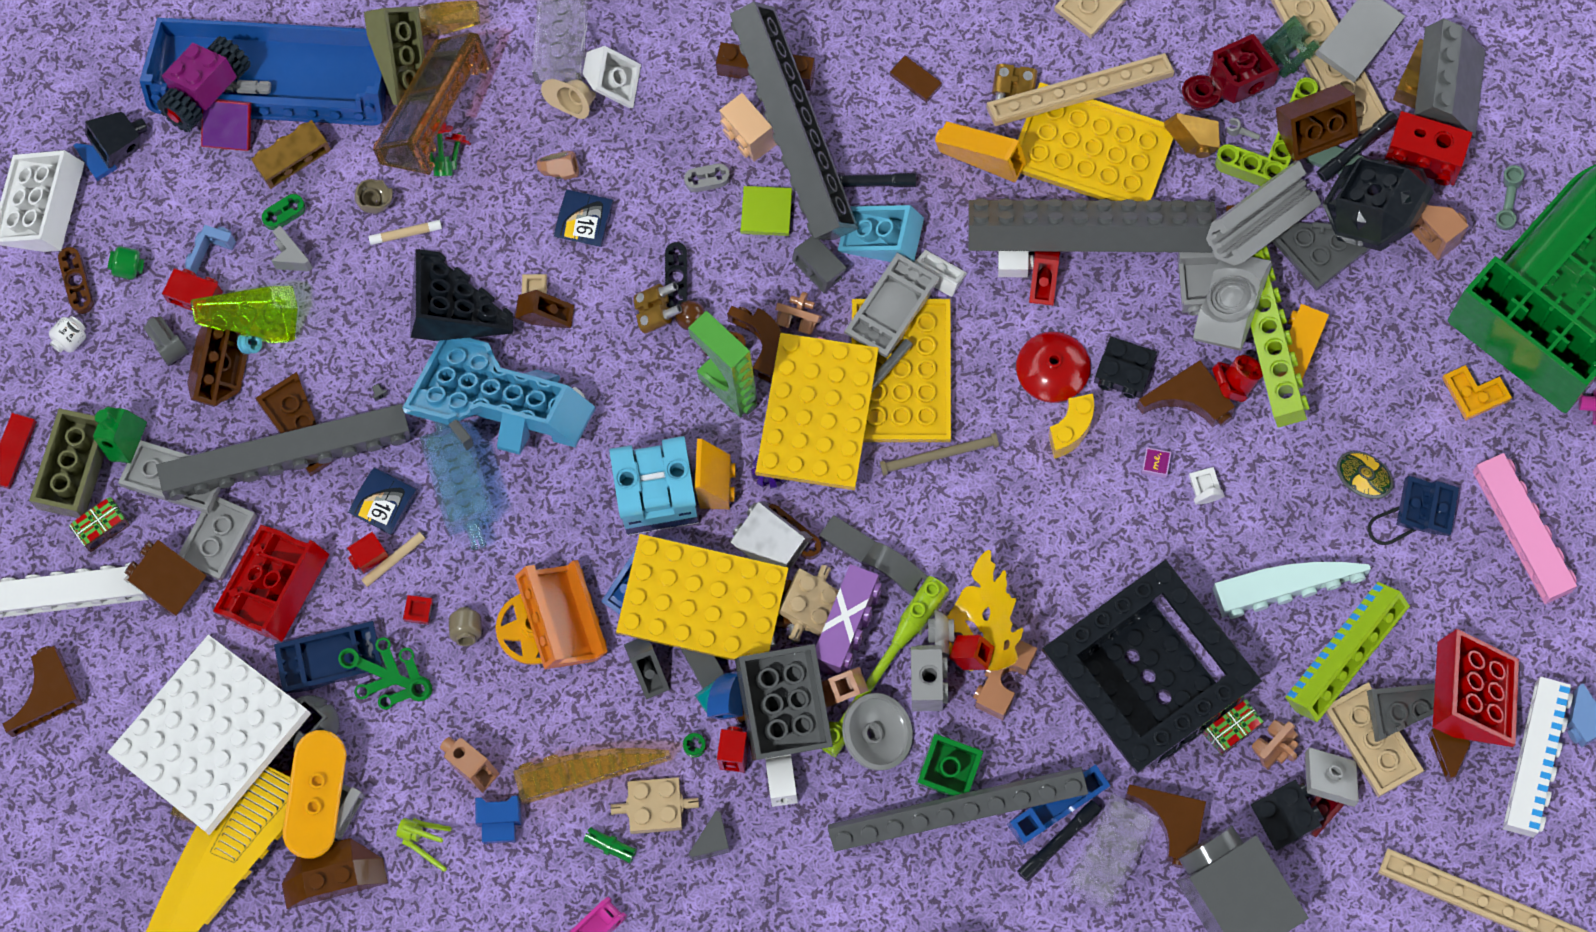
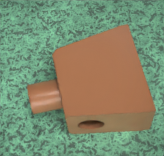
(469, 763)

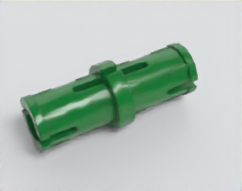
(610, 845)

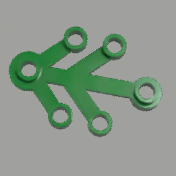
(389, 676)

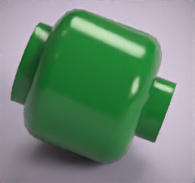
(125, 263)

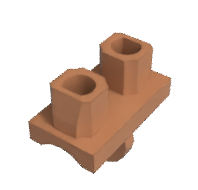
(808, 320)
(1280, 747)

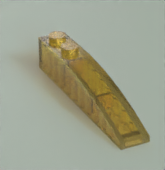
(581, 769)

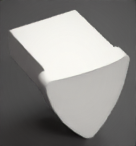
(1205, 486)

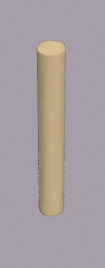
(393, 559)

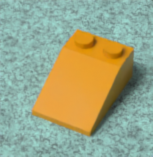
(714, 477)

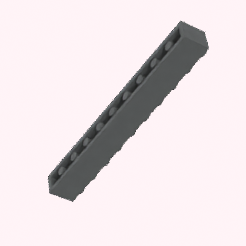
(283, 452)

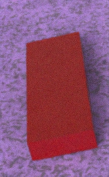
(13, 446)

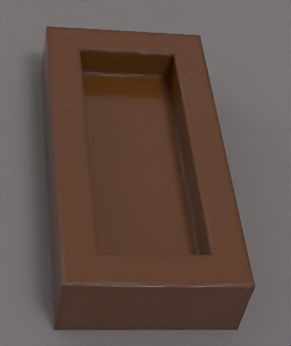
(915, 79)

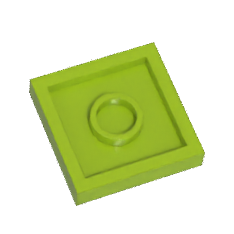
(766, 211)

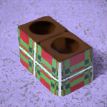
(97, 521)
(1233, 727)

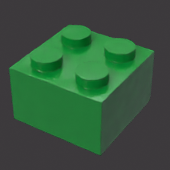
(948, 766)

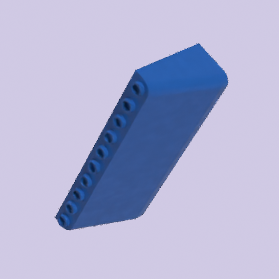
(311, 69)

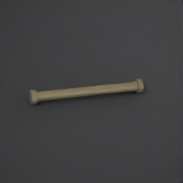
(938, 454)

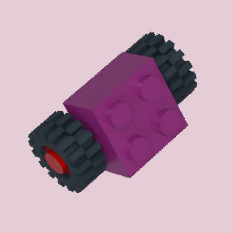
(199, 80)

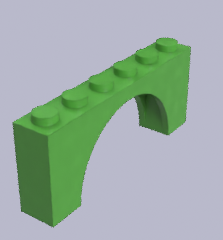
(729, 367)

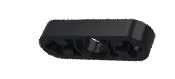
(682, 259)

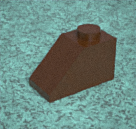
(544, 310)
(1449, 752)

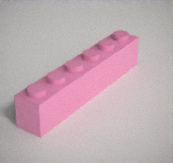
(1524, 528)

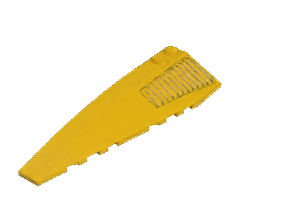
(218, 861)

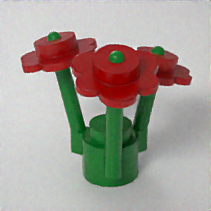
(442, 163)

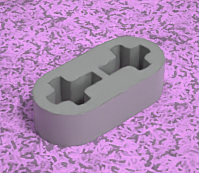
(706, 172)

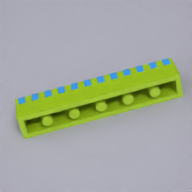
(1347, 651)

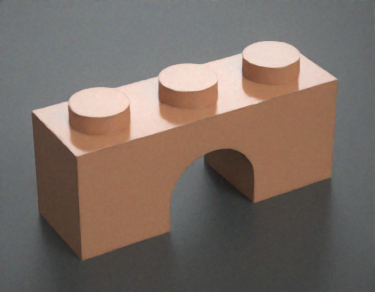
(843, 686)
(993, 696)

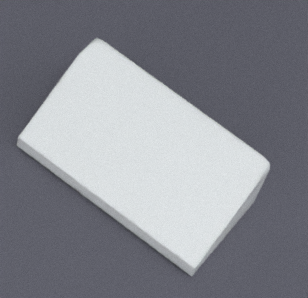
(949, 275)

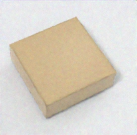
(534, 282)

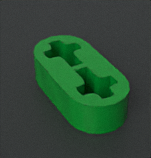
(283, 211)

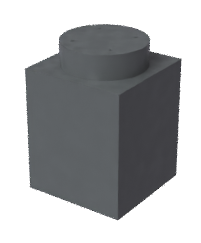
(1238, 886)

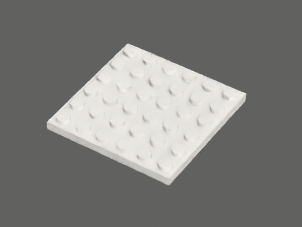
(209, 734)

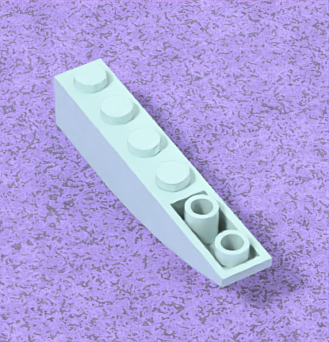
(1282, 583)

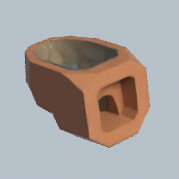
(559, 165)

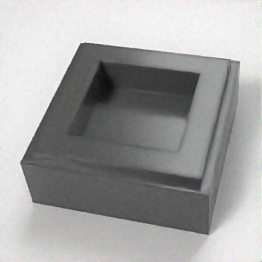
(461, 434)

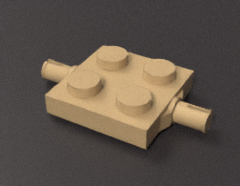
(808, 602)
(654, 805)

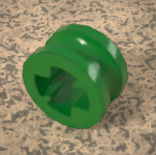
(698, 751)

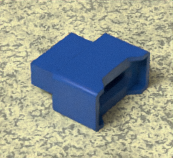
(498, 819)

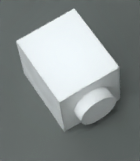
(1014, 263)

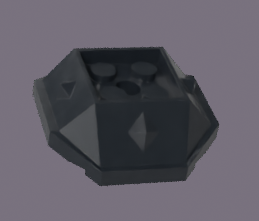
(1377, 202)

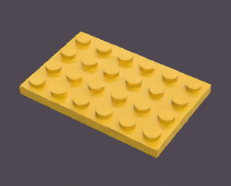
(1096, 150)
(916, 393)
(817, 411)
(701, 599)

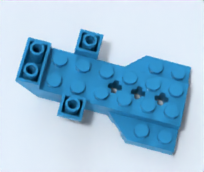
(468, 381)

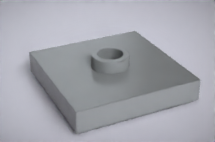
(1331, 777)

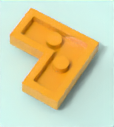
(1475, 399)

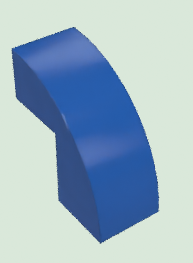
(725, 698)

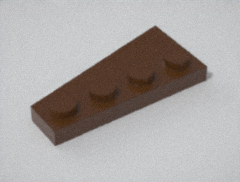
(289, 410)

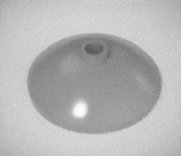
(888, 728)

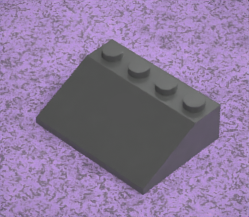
(1450, 76)
(783, 702)

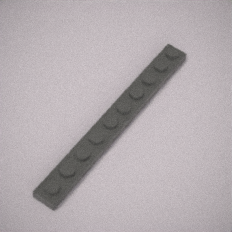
(958, 809)

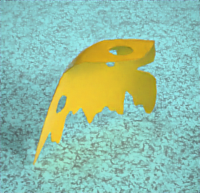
(975, 600)

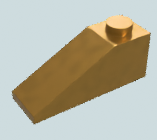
(1407, 89)

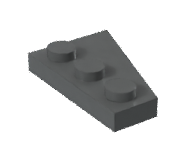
(1399, 707)

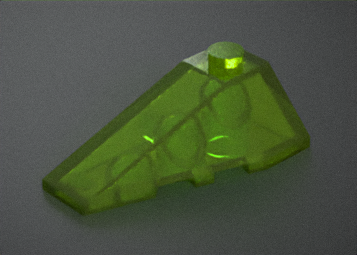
(256, 312)

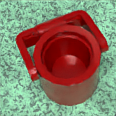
(1239, 378)

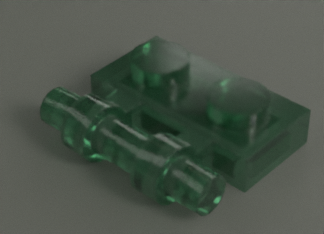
(1285, 41)

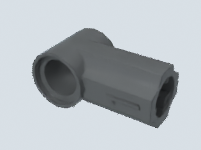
(167, 343)

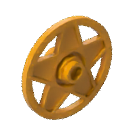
(519, 631)

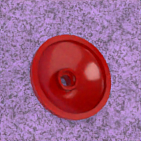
(1050, 381)

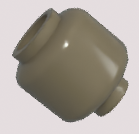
(465, 626)

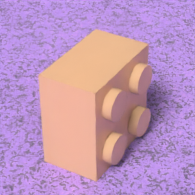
(747, 127)

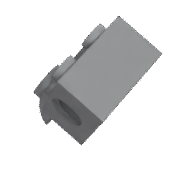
(931, 663)

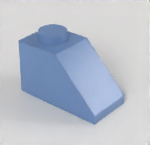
(1582, 717)

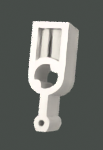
(781, 780)

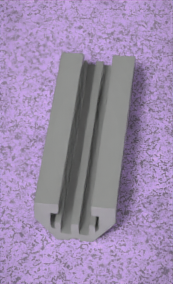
(1262, 216)

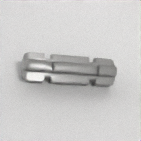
(249, 87)

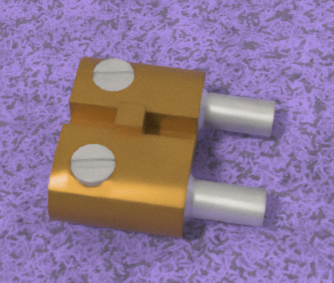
(1013, 80)
(653, 307)

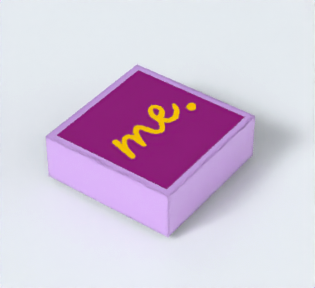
(1156, 462)

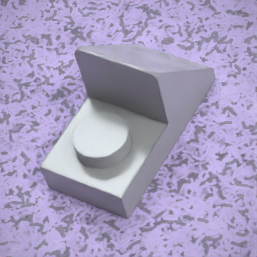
(291, 256)

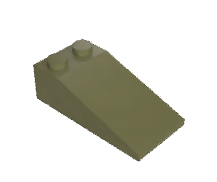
(397, 46)

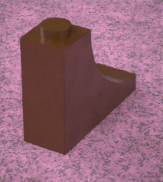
(1194, 391)
(50, 695)
(1178, 817)

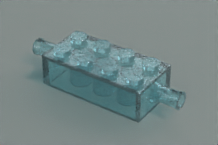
(459, 483)

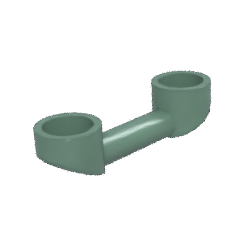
(1513, 180)

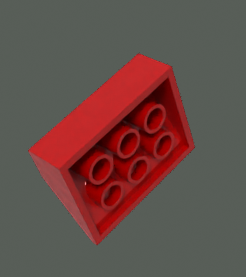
(1475, 690)

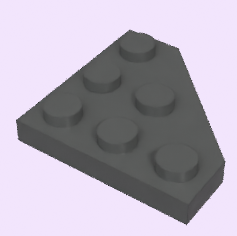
(1317, 251)

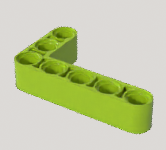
(1263, 164)

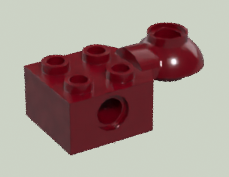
(1233, 74)

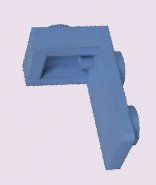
(219, 236)

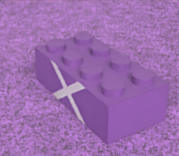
(846, 619)

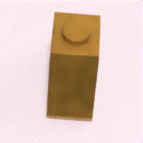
(1194, 134)

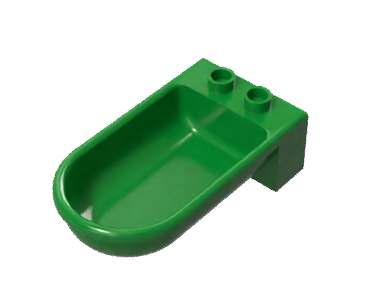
(1540, 299)

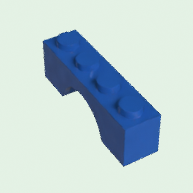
(1043, 816)

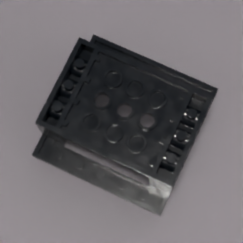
(1111, 689)

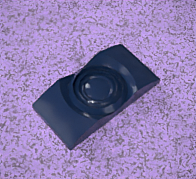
(314, 662)

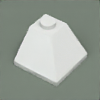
(612, 75)

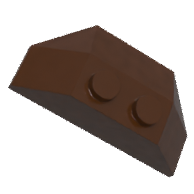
(216, 367)
(339, 871)

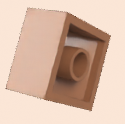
(1440, 230)

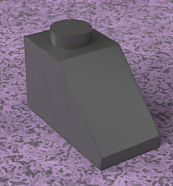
(646, 667)

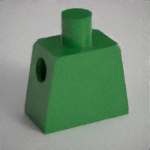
(118, 433)

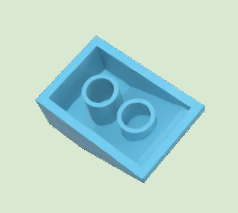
(883, 232)

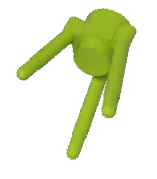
(412, 831)

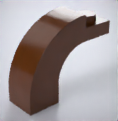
(767, 332)

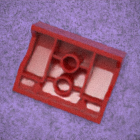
(271, 582)

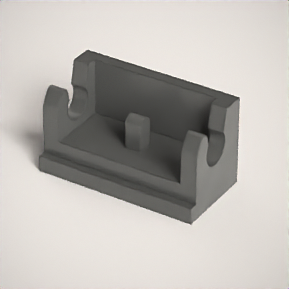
(818, 263)

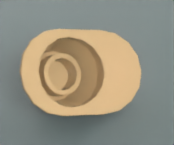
(570, 97)

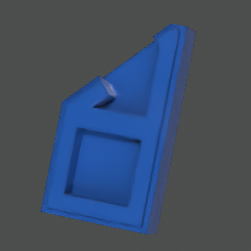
(93, 161)

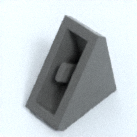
(711, 841)

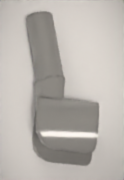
(1240, 130)

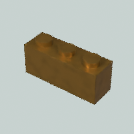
(290, 154)

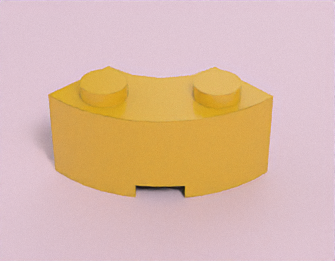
(1073, 427)

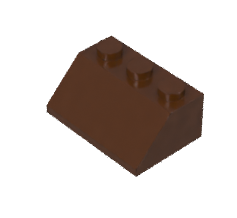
(1318, 121)

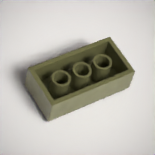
(68, 466)

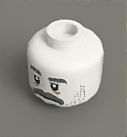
(67, 334)

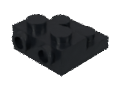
(1125, 368)
(1287, 815)

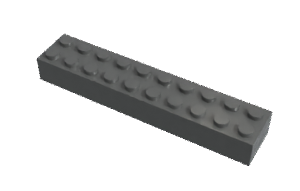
(793, 121)
(1090, 225)

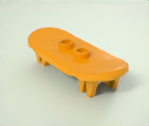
(314, 794)

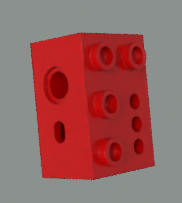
(1430, 146)

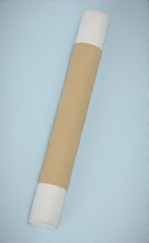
(405, 232)

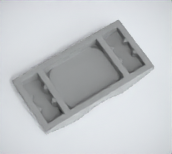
(1231, 303)
(892, 305)

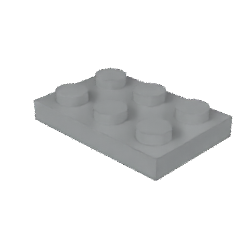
(217, 538)

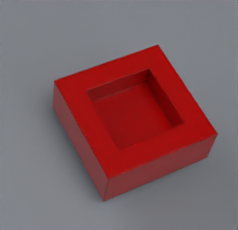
(418, 609)

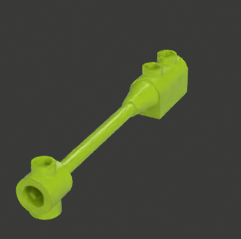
(916, 615)

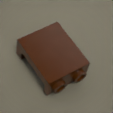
(164, 576)

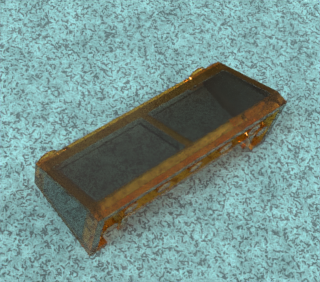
(428, 100)

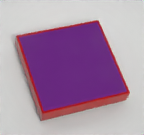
(227, 125)

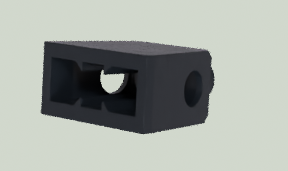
(114, 136)

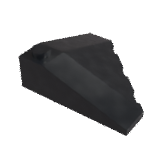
(450, 307)

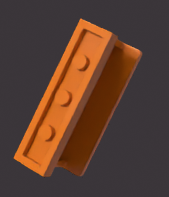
(561, 615)

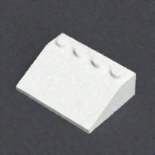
(39, 200)

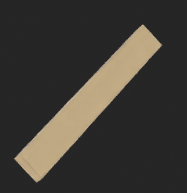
(1079, 89)
(1469, 896)

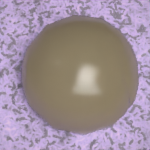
(371, 191)

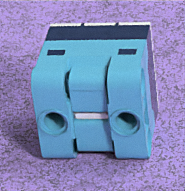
(654, 486)

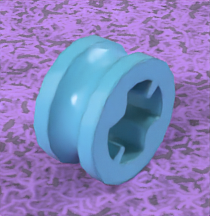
(254, 347)

